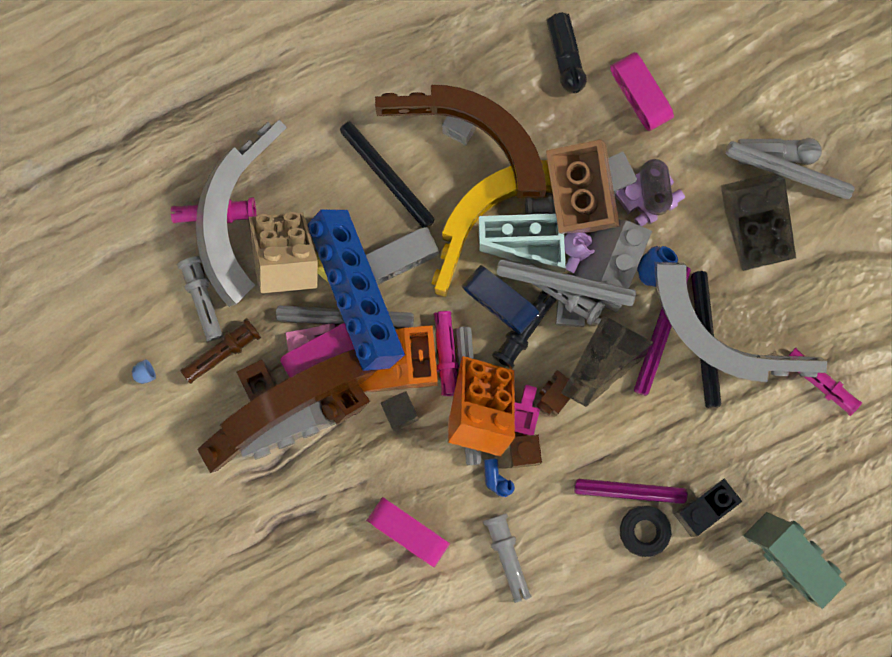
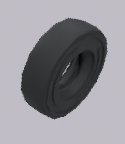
(663, 531)

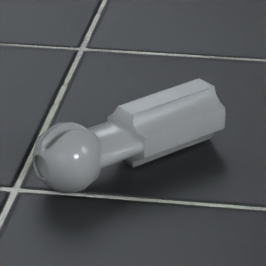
(796, 151)

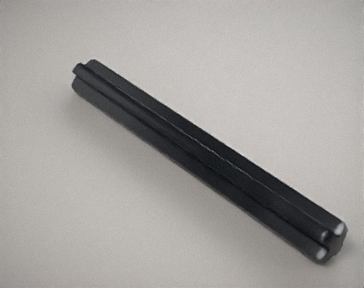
(387, 174)
(703, 311)

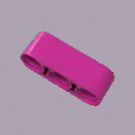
(642, 91)
(317, 350)
(408, 532)

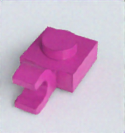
(525, 414)

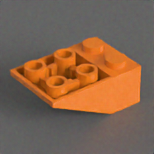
(414, 369)
(483, 407)

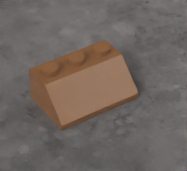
(582, 187)

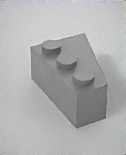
(301, 424)

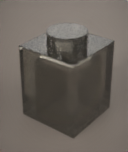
(399, 411)

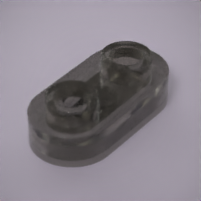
(656, 185)

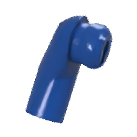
(495, 481)

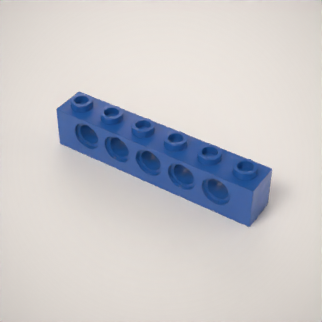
(355, 290)

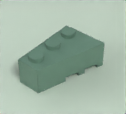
(797, 558)

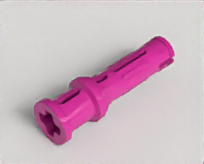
(236, 211)

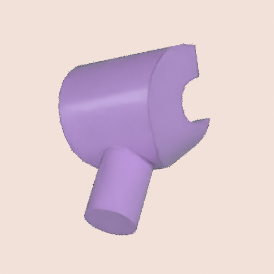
(576, 248)

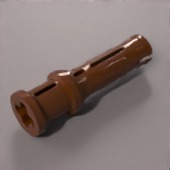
(192, 372)

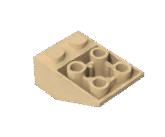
(283, 252)

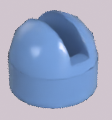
(143, 372)

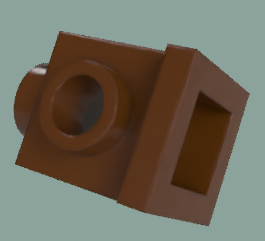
(252, 375)
(552, 398)
(342, 404)

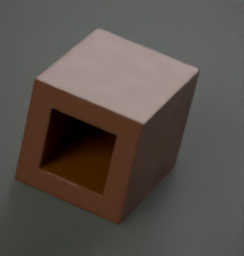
(525, 451)

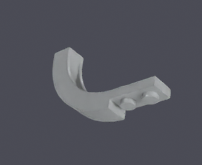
(211, 218)
(675, 301)

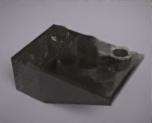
(759, 220)

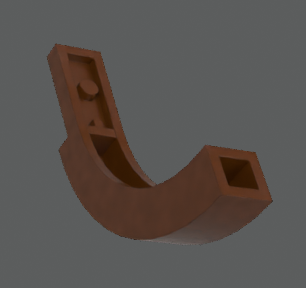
(486, 116)
(279, 404)

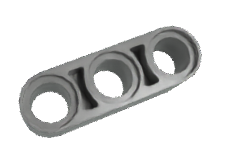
(402, 255)

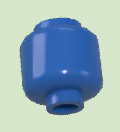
(647, 263)

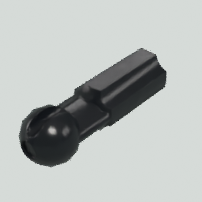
(566, 52)

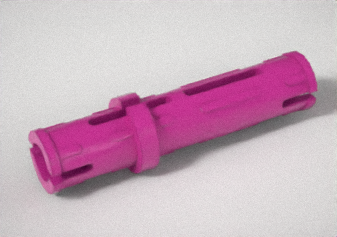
(446, 355)
(832, 389)

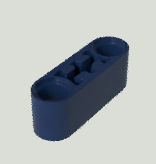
(500, 299)

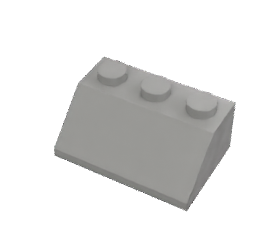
(615, 257)

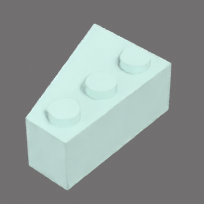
(524, 239)

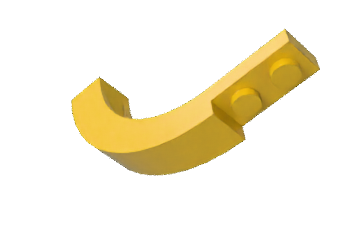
(465, 215)

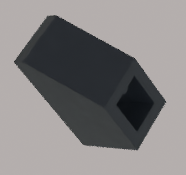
(708, 508)

